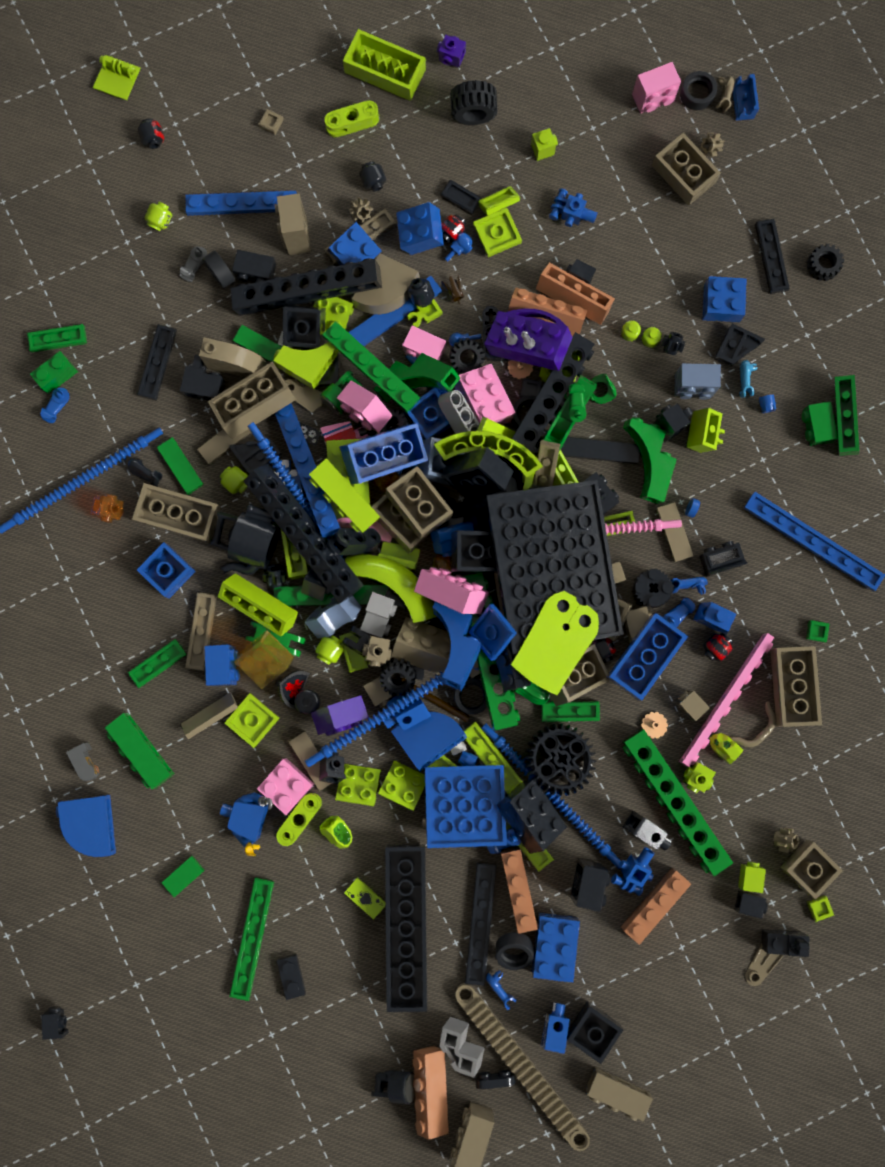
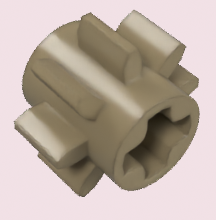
(712, 144)
(360, 209)
(786, 840)

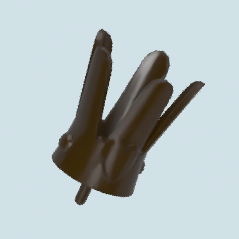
(456, 293)

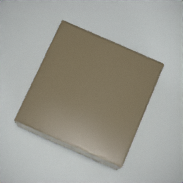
(271, 121)

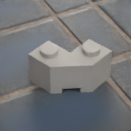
(378, 615)
(465, 1056)

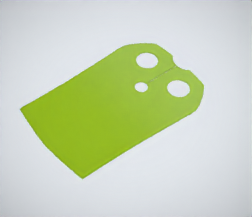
(551, 651)

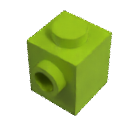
(544, 144)
(752, 877)

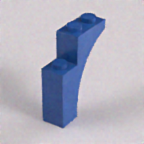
(463, 649)

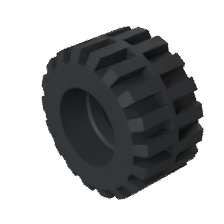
(473, 102)

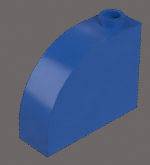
(429, 739)
(88, 825)

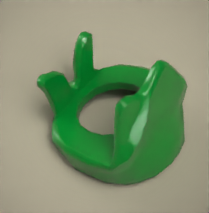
(611, 394)

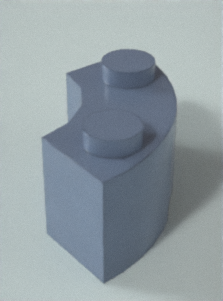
(327, 620)

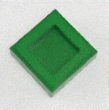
(817, 631)

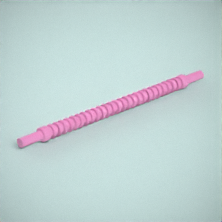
(657, 525)

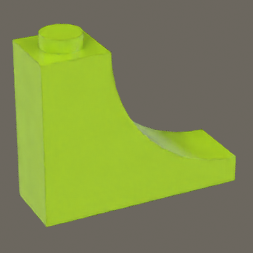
(306, 365)

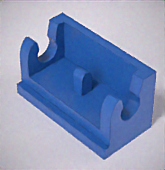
(745, 98)

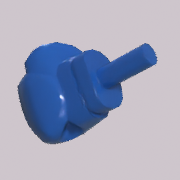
(461, 245)
(456, 336)

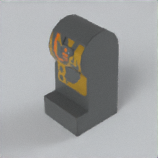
(82, 762)

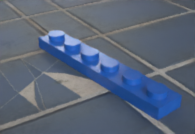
(233, 202)

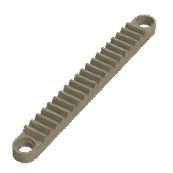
(522, 1067)

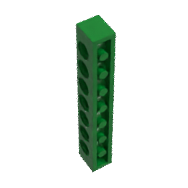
(498, 720)
(720, 859)

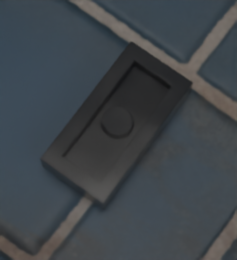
(291, 977)

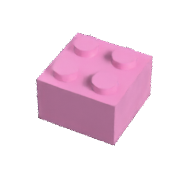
(656, 88)
(364, 407)
(285, 786)

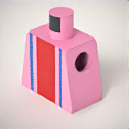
(343, 431)

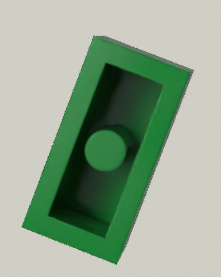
(54, 372)
(819, 424)

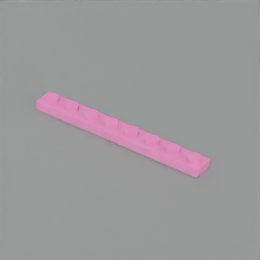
(722, 707)

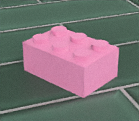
(486, 395)
(451, 591)

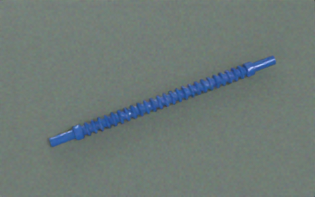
(263, 443)
(19, 518)
(326, 751)
(604, 849)

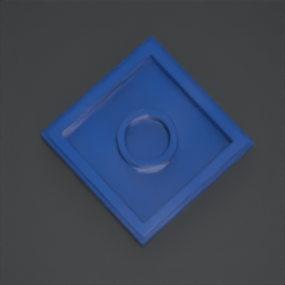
(492, 632)

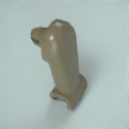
(727, 88)

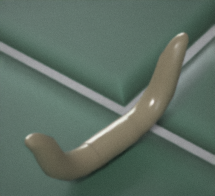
(763, 734)

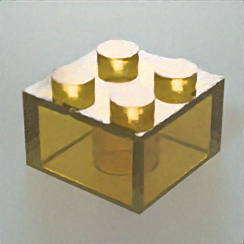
(264, 659)

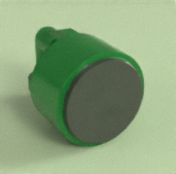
(330, 394)

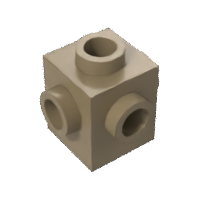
(379, 644)

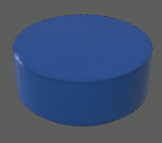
(692, 508)

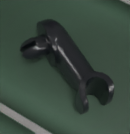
(138, 469)

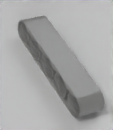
(458, 412)

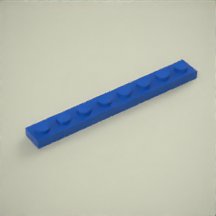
(305, 465)
(814, 541)

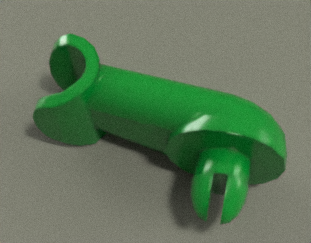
(577, 407)

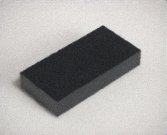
(460, 197)

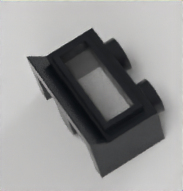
(722, 559)

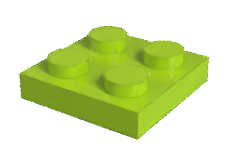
(497, 232)
(252, 720)

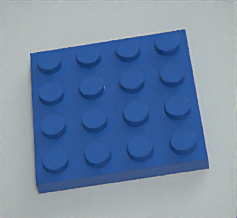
(464, 806)

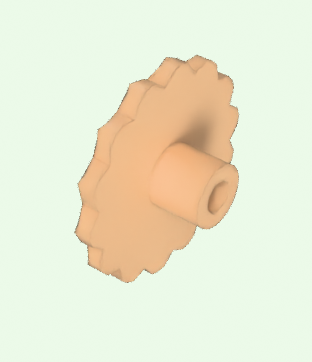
(519, 369)
(654, 724)

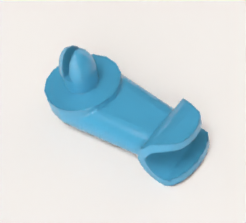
(745, 373)

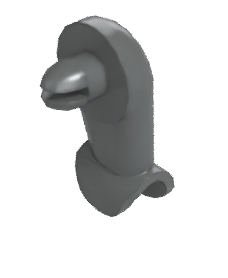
(193, 263)

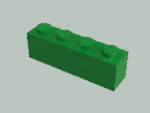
(847, 415)
(139, 751)

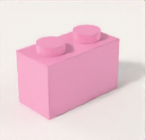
(423, 342)

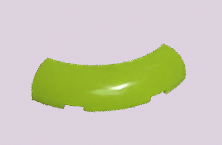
(498, 443)
(397, 578)

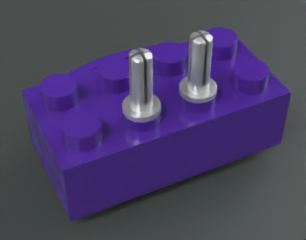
(529, 339)

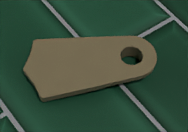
(305, 395)
(761, 965)

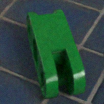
(284, 639)

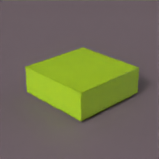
(820, 908)

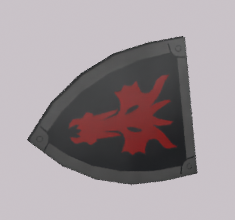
(291, 686)

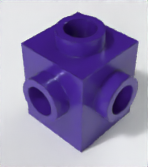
(451, 51)

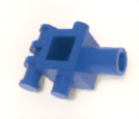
(572, 209)
(635, 872)

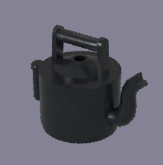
(250, 540)

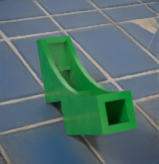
(423, 373)
(563, 424)
(657, 464)

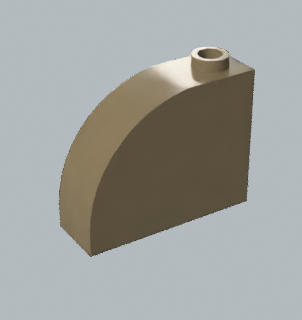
(393, 294)
(230, 358)

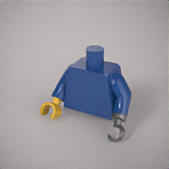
(247, 819)

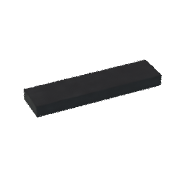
(772, 256)
(157, 362)

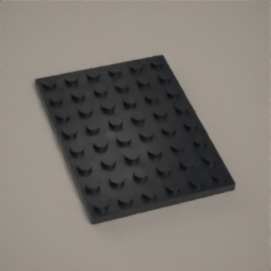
(549, 545)

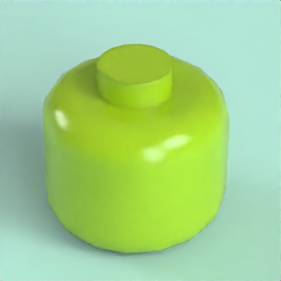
(631, 330)
(651, 337)

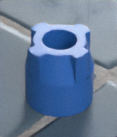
(767, 403)
(468, 759)

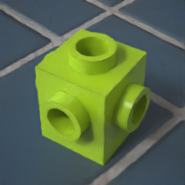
(705, 777)

